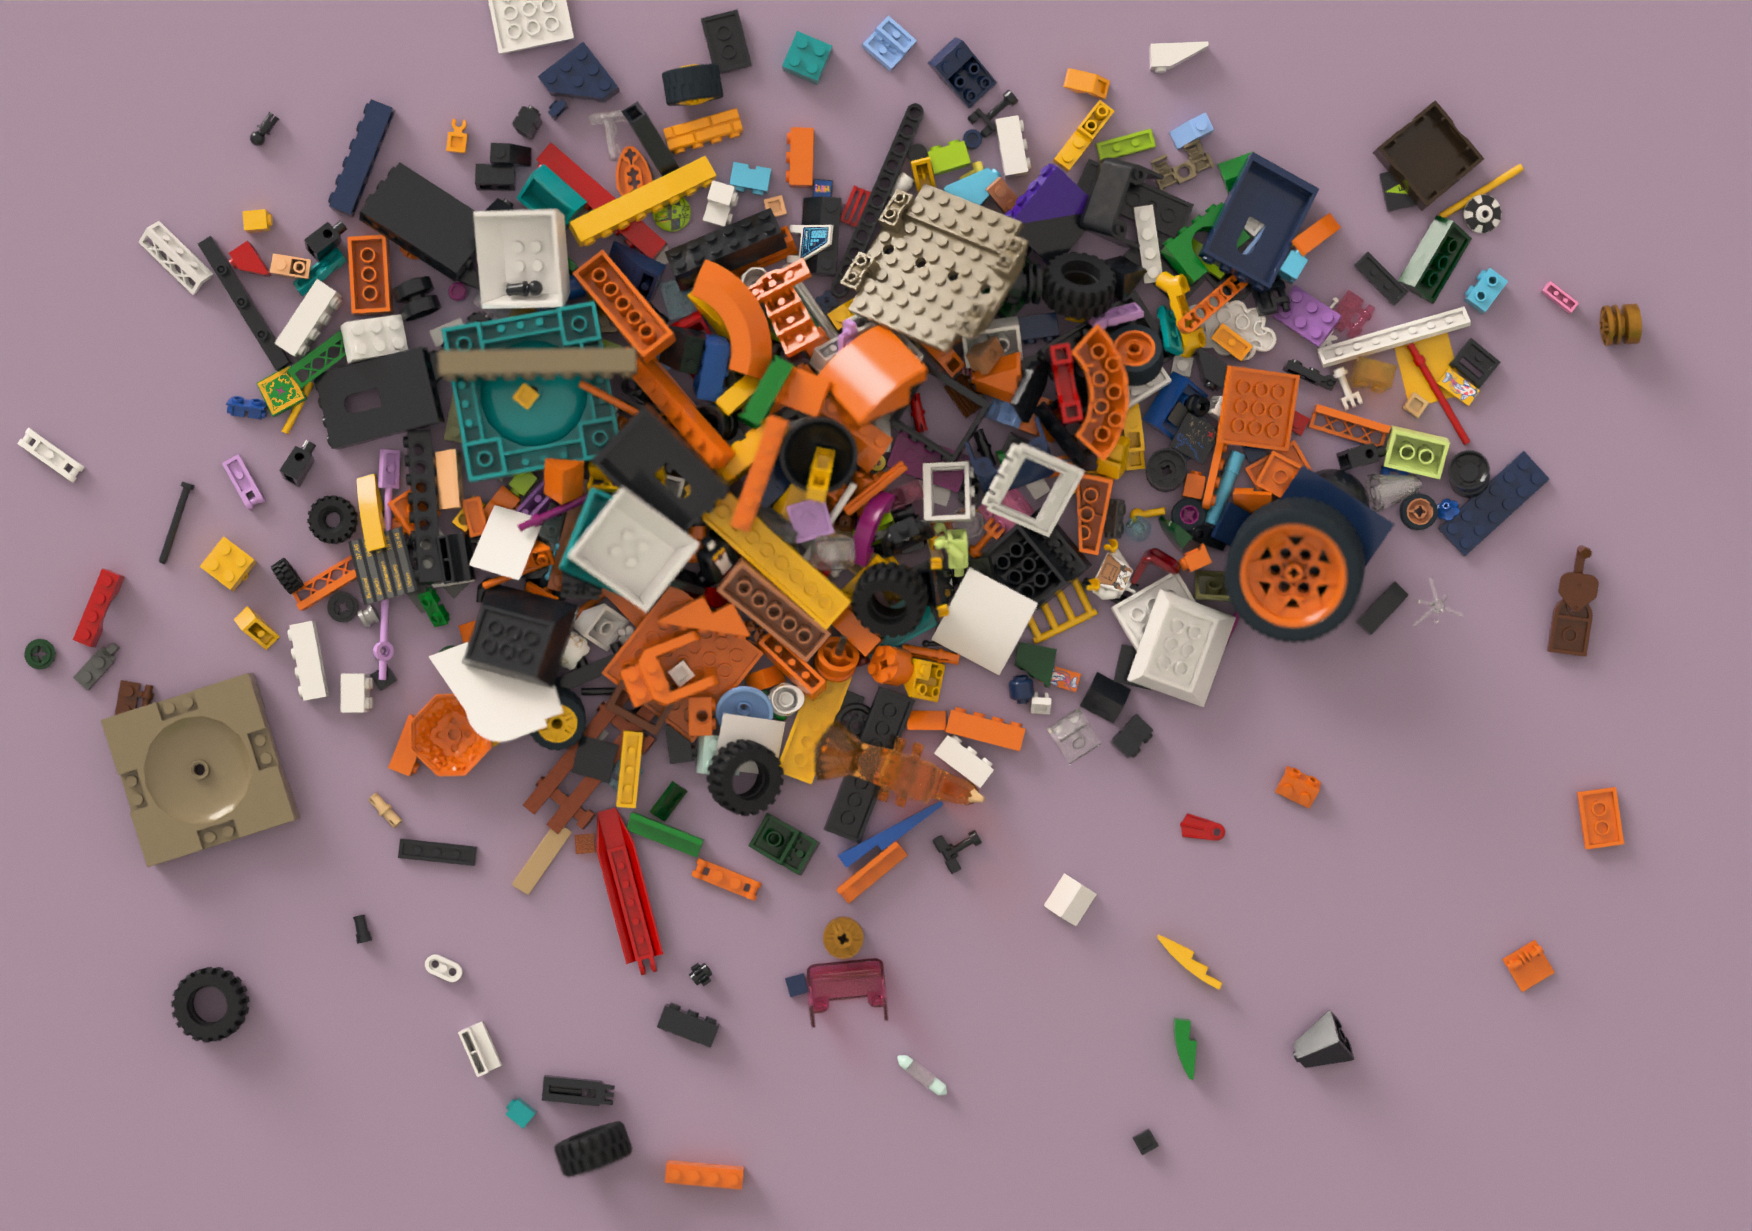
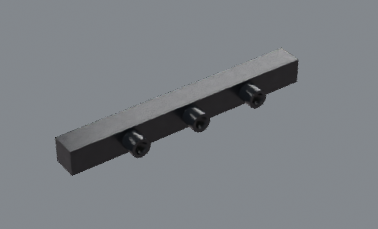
(244, 303)
(585, 671)

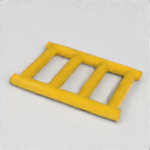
(1072, 620)

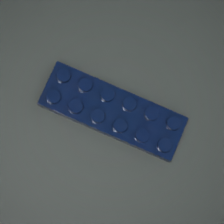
(1500, 499)

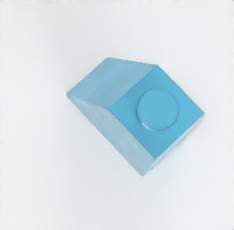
(973, 187)

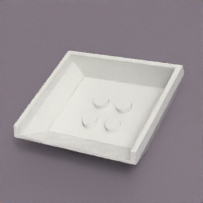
(522, 248)
(634, 549)
(1181, 648)

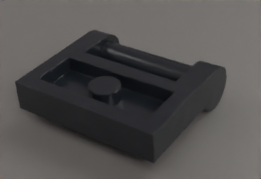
(1477, 357)

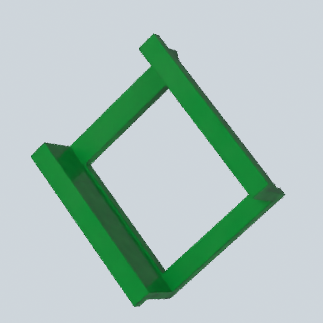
(765, 393)

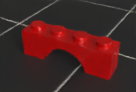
(1065, 384)
(92, 621)

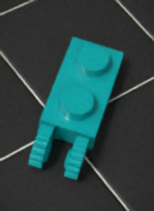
(1170, 333)

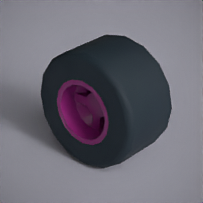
(1188, 513)

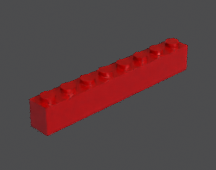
(636, 234)

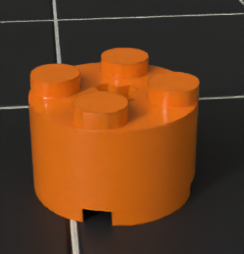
(891, 665)

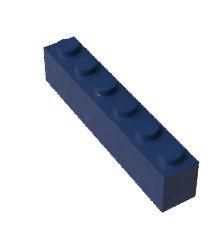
(361, 157)

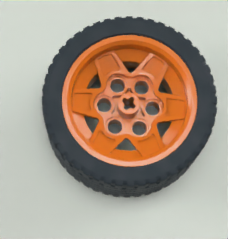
(1269, 609)

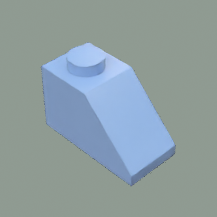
(1191, 130)

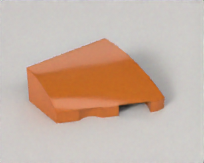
(1249, 499)

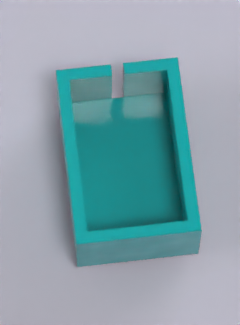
(548, 191)

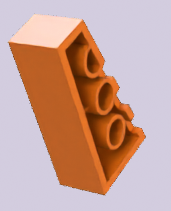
(1092, 506)

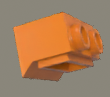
(1195, 559)

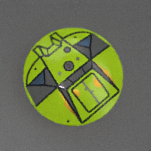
(674, 216)

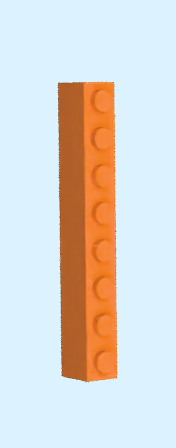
(682, 414)

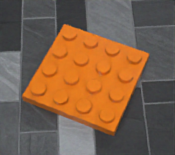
(1257, 408)

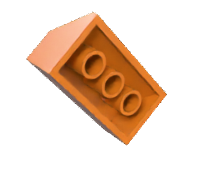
(869, 439)

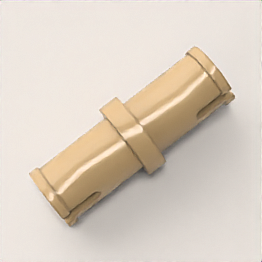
(385, 810)

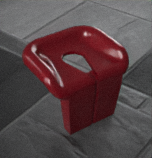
(1157, 558)

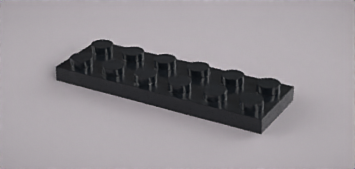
(1169, 211)

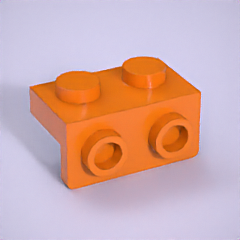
(1298, 787)

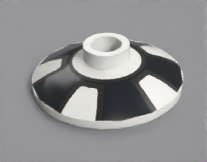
(1473, 213)

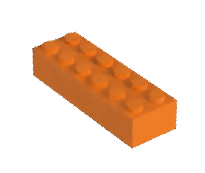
(624, 306)

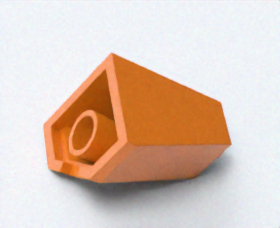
(1002, 379)

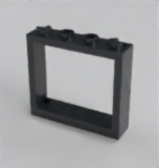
(929, 444)

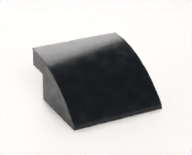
(1036, 563)

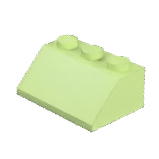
(1416, 452)

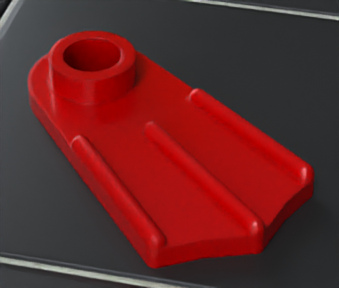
(1200, 828)

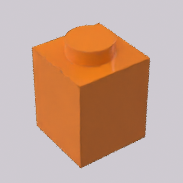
(1193, 485)

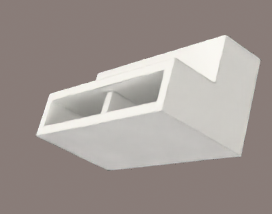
(480, 1048)

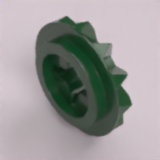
(33, 648)

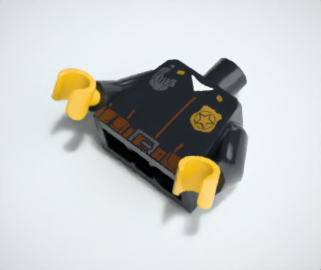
(904, 535)
(939, 585)

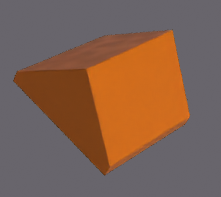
(563, 479)

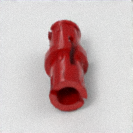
(918, 414)

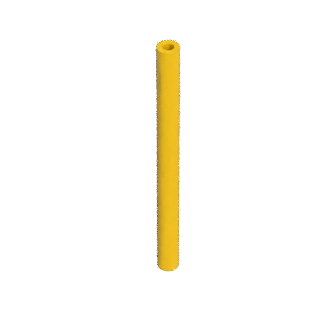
(1483, 190)

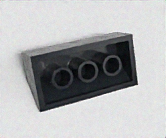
(823, 212)

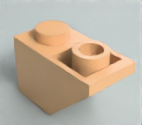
(290, 266)

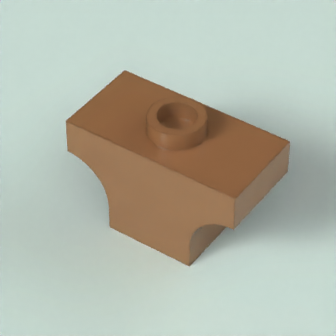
(985, 355)

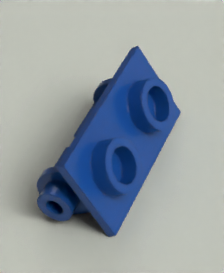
(238, 405)

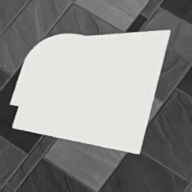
(495, 703)

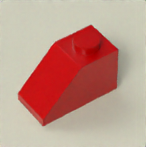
(248, 260)

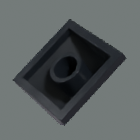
(1127, 275)
(1105, 697)

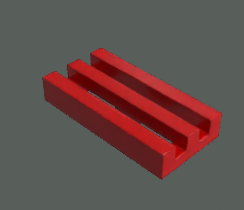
(861, 191)

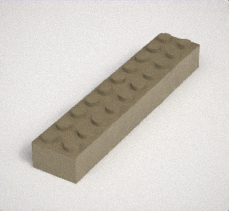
(537, 363)

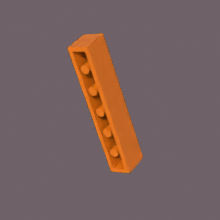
(760, 473)

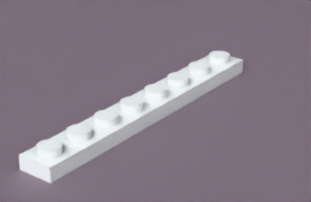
(1393, 337)

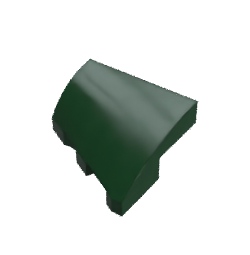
(1174, 533)
(1036, 661)

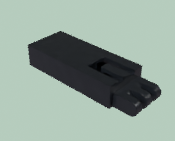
(570, 1090)

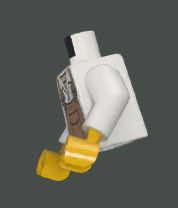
(1112, 575)

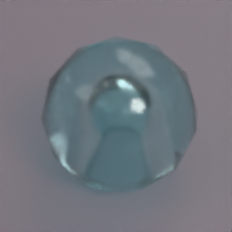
(1138, 528)

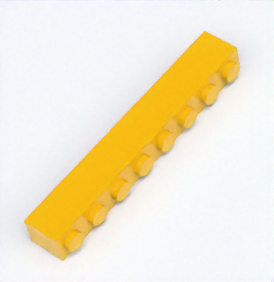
(642, 201)

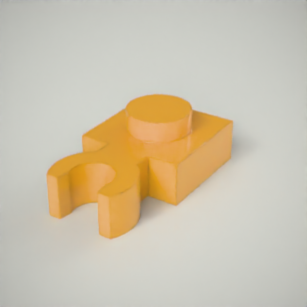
(457, 140)

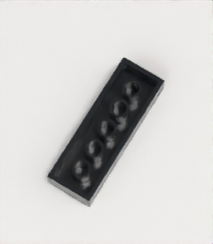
(728, 247)

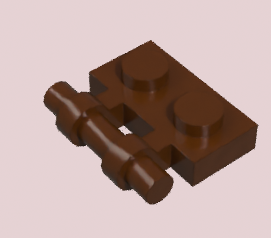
(129, 695)

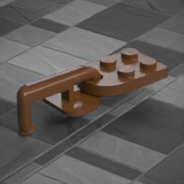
(1570, 629)

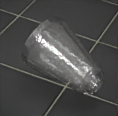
(1391, 489)

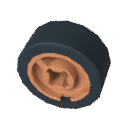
(1428, 515)

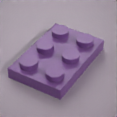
(1308, 317)

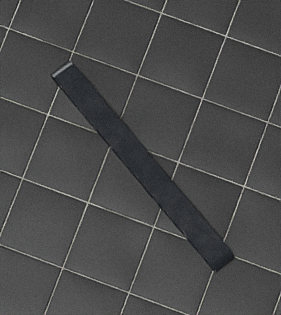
(878, 191)

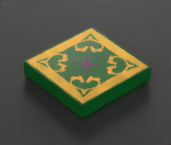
(280, 392)

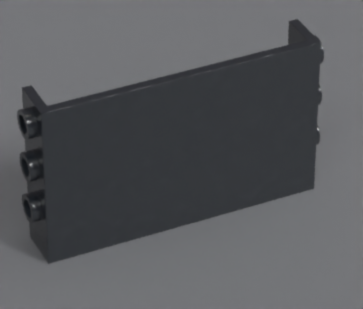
(423, 221)

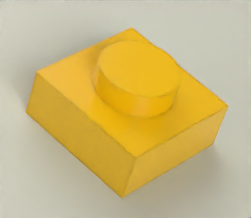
(525, 396)

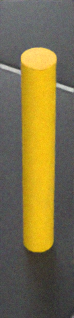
(296, 410)

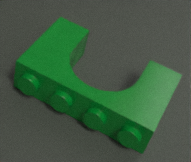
(1180, 250)

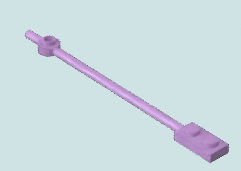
(389, 479)

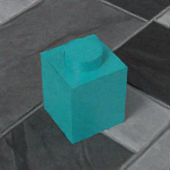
(520, 1112)

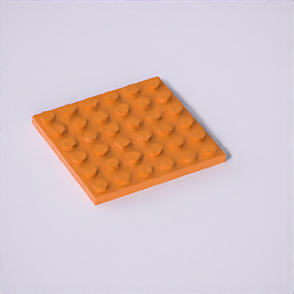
(714, 654)

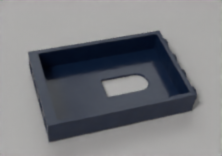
(1271, 198)

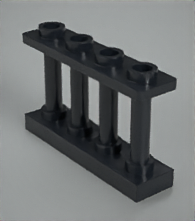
(1061, 435)

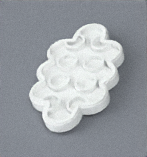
(1240, 320)

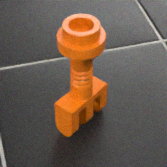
(975, 551)

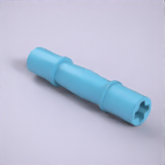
(1227, 481)

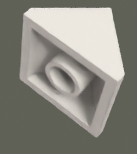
(1070, 899)

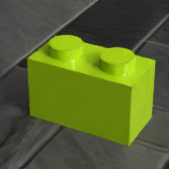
(949, 157)

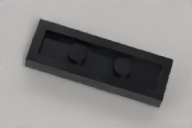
(1380, 278)

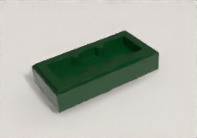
(668, 801)

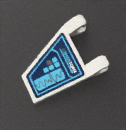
(813, 240)

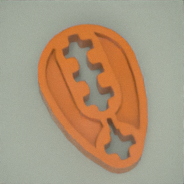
(624, 168)

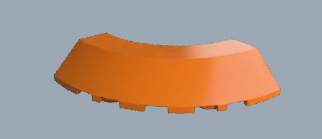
(742, 316)
(1106, 392)

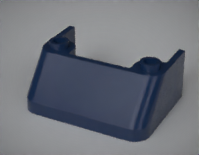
(1027, 474)

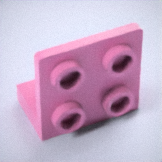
(1014, 500)

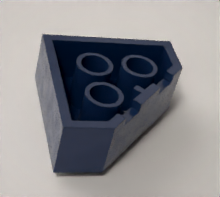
(579, 77)

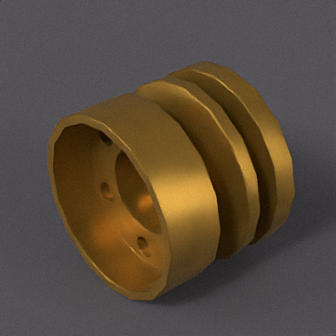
(1620, 324)
(837, 928)

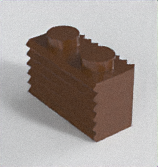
(964, 404)

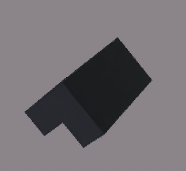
(455, 557)

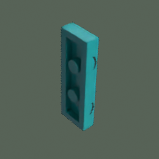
(321, 270)

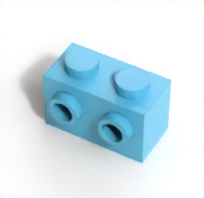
(1485, 290)

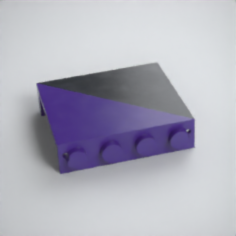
(1050, 213)

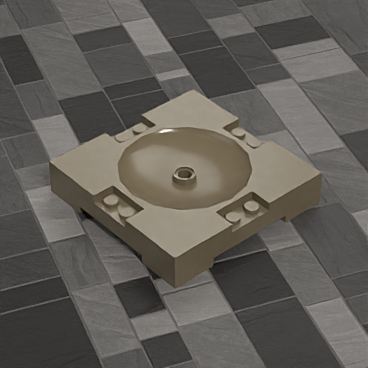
(158, 762)

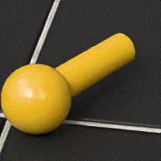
(1148, 513)

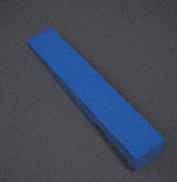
(887, 836)

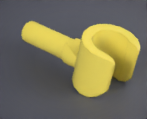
(977, 166)

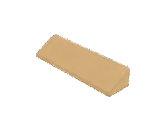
(540, 860)

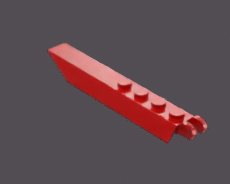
(627, 890)

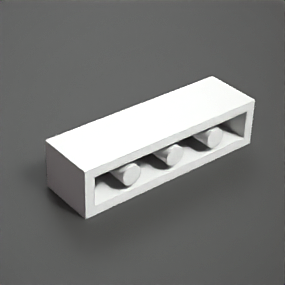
(309, 661)

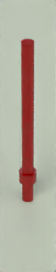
(1419, 361)

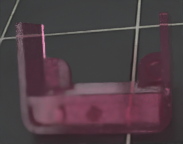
(846, 981)

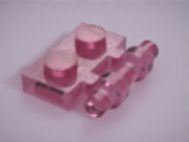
(1347, 308)

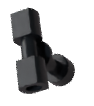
(950, 851)

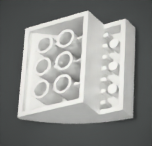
(984, 621)

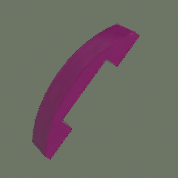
(868, 526)

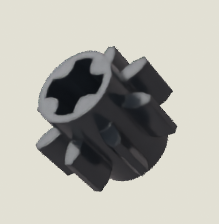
(700, 974)

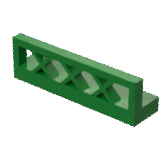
(331, 342)
(664, 834)

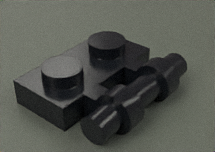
(1266, 302)

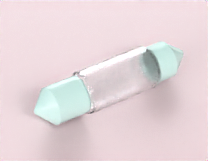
(922, 1075)

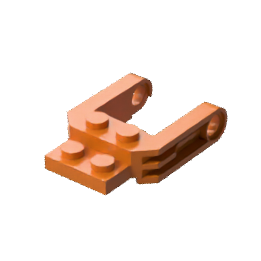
(648, 683)

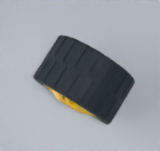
(692, 84)
(565, 728)

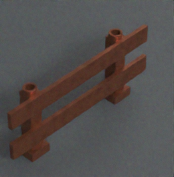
(571, 805)

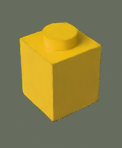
(257, 221)

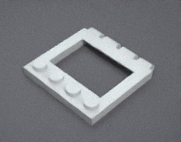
(1056, 500)

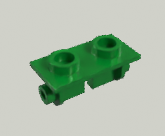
(437, 613)

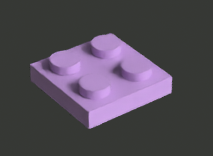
(810, 519)

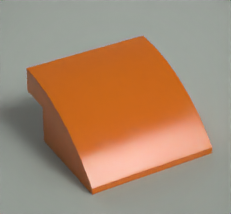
(873, 374)

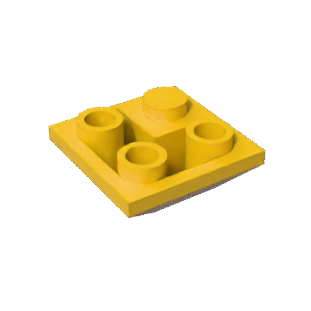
(925, 680)

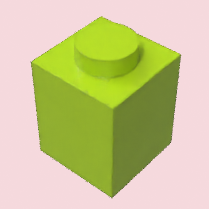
(523, 484)

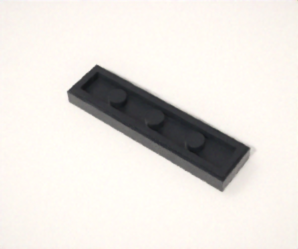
(437, 852)

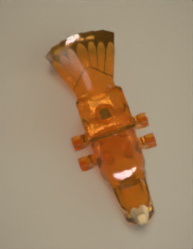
(843, 754)

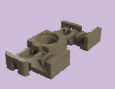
(1198, 164)

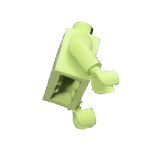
(956, 546)

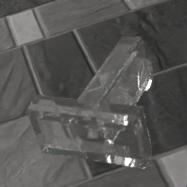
(611, 129)

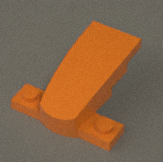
(785, 307)

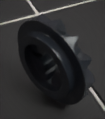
(334, 610)

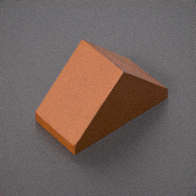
(765, 678)

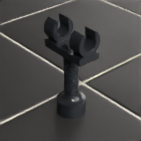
(1009, 99)

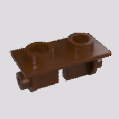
(845, 522)

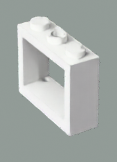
(928, 491)

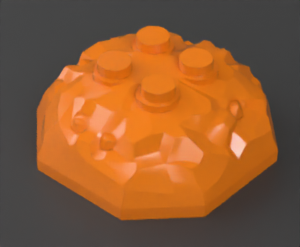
(445, 737)

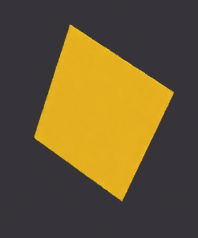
(1437, 354)

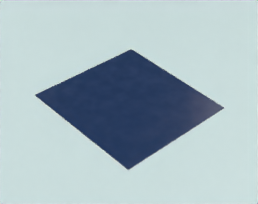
(1369, 524)

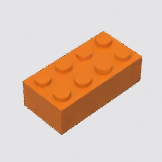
(370, 275)

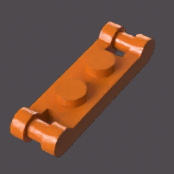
(726, 879)

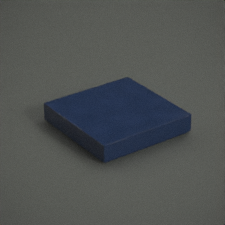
(1229, 523)

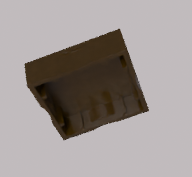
(1428, 155)

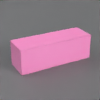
(1559, 297)

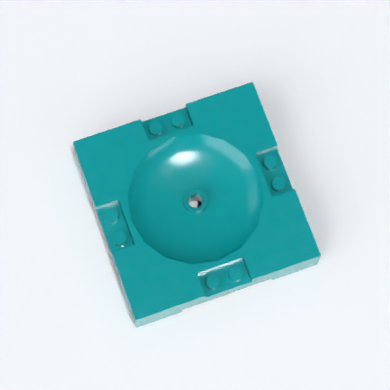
(564, 420)

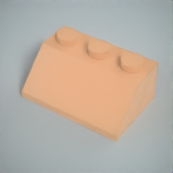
(449, 479)

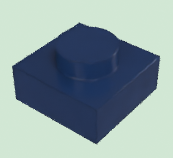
(557, 108)

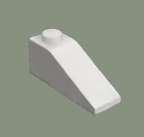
(1168, 55)

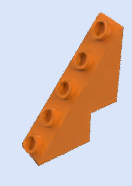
(700, 616)

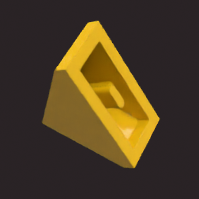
(922, 173)

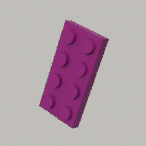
(914, 456)

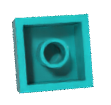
(807, 57)

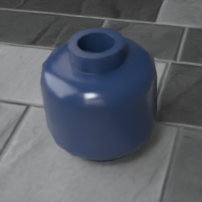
(1021, 688)

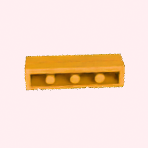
(703, 131)

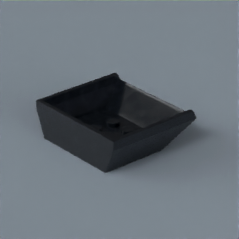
(520, 635)

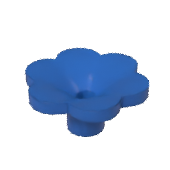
(1448, 509)

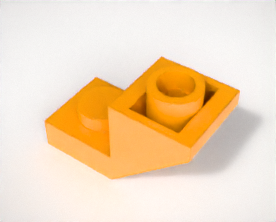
(1086, 82)

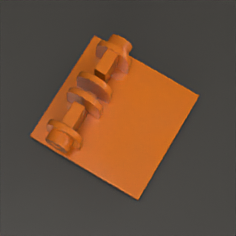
(1528, 965)

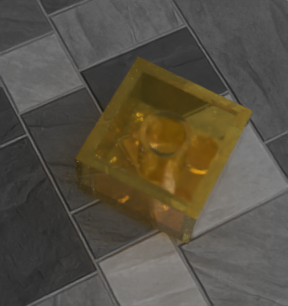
(1372, 374)

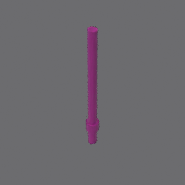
(536, 520)

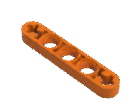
(1208, 309)

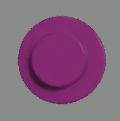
(457, 291)

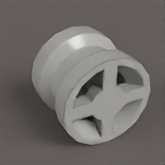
(368, 616)

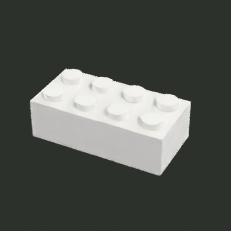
(309, 319)

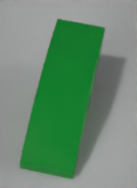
(1185, 1046)

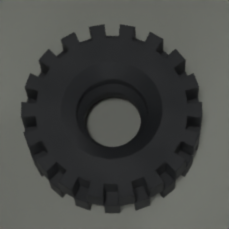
(318, 516)

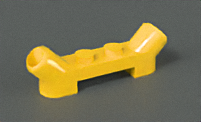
(1176, 288)

